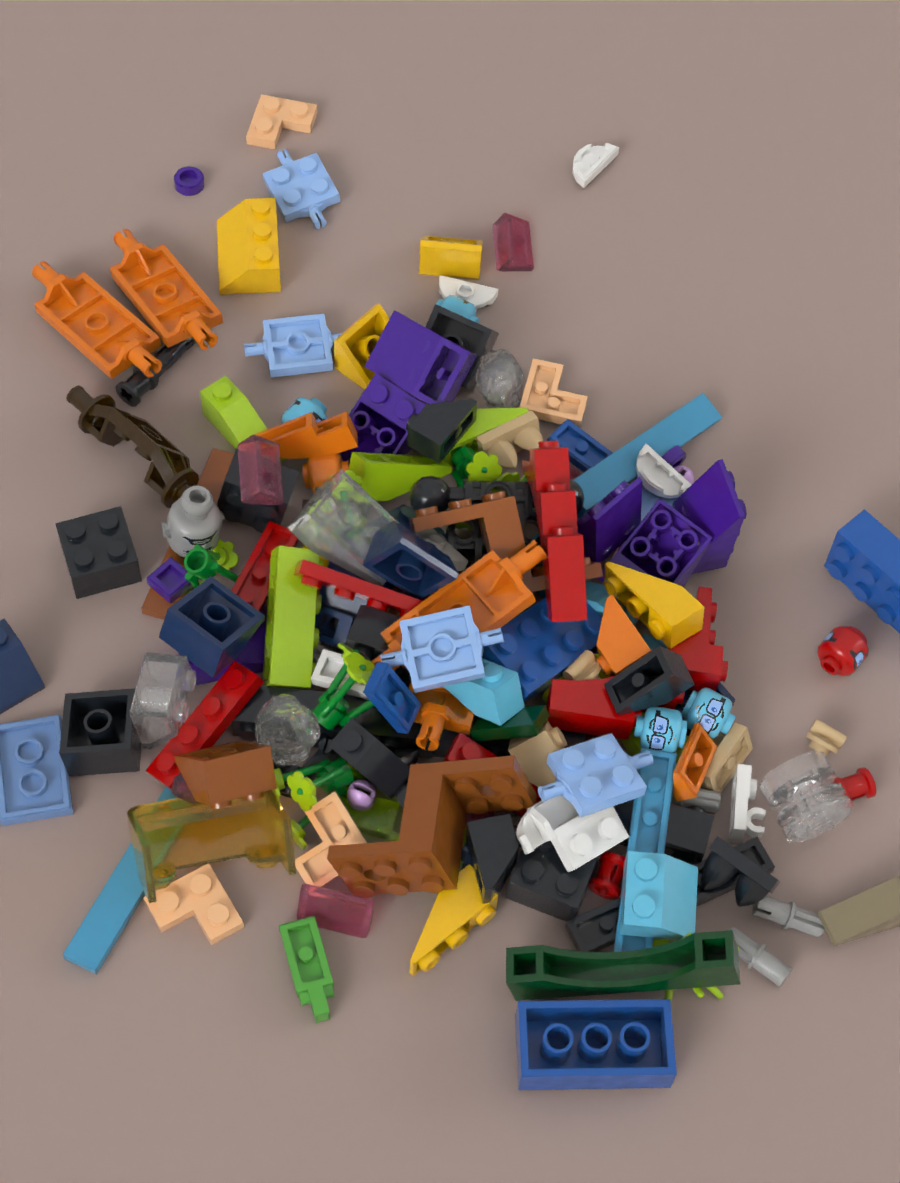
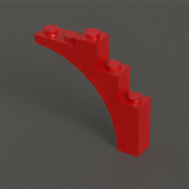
(559, 536)
(588, 708)

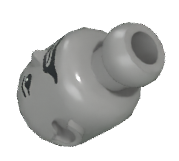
(193, 521)

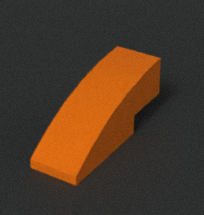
(309, 439)

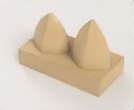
(511, 438)
(730, 751)

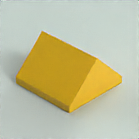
(450, 257)
(356, 345)

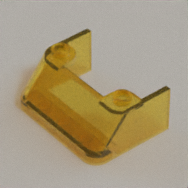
(185, 835)

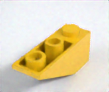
(659, 604)
(451, 920)

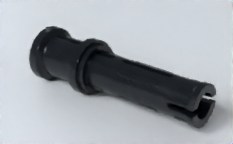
(139, 384)

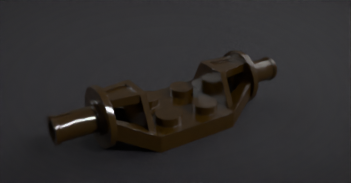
(112, 425)

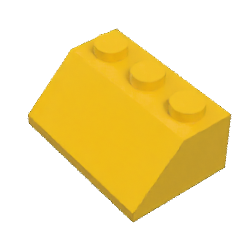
(249, 248)

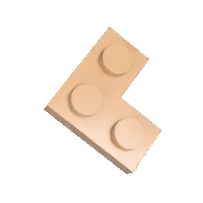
(278, 113)
(546, 400)
(335, 828)
(198, 896)

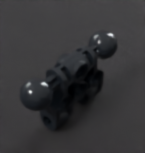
(433, 491)

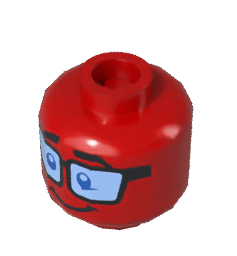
(843, 650)

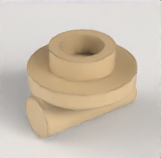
(583, 668)
(825, 738)

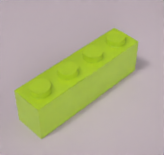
(290, 621)

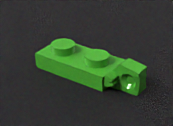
(308, 965)

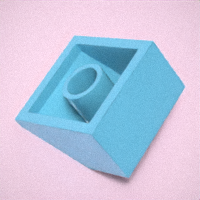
(658, 896)

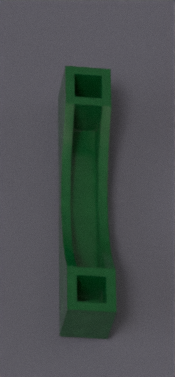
(691, 962)

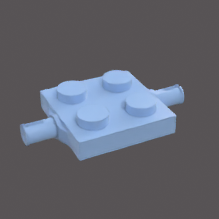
(301, 188)
(295, 345)
(442, 649)
(595, 775)

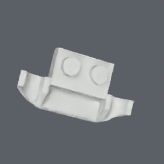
(573, 836)

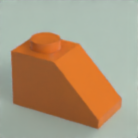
(618, 640)

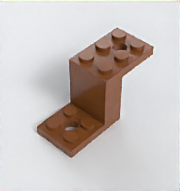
(498, 527)
(433, 826)

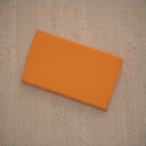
(693, 764)

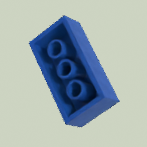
(868, 563)
(542, 648)
(595, 1044)

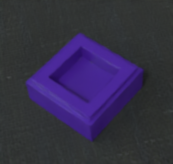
(169, 580)

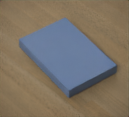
(32, 772)

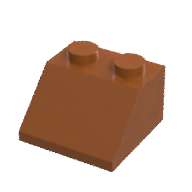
(228, 772)

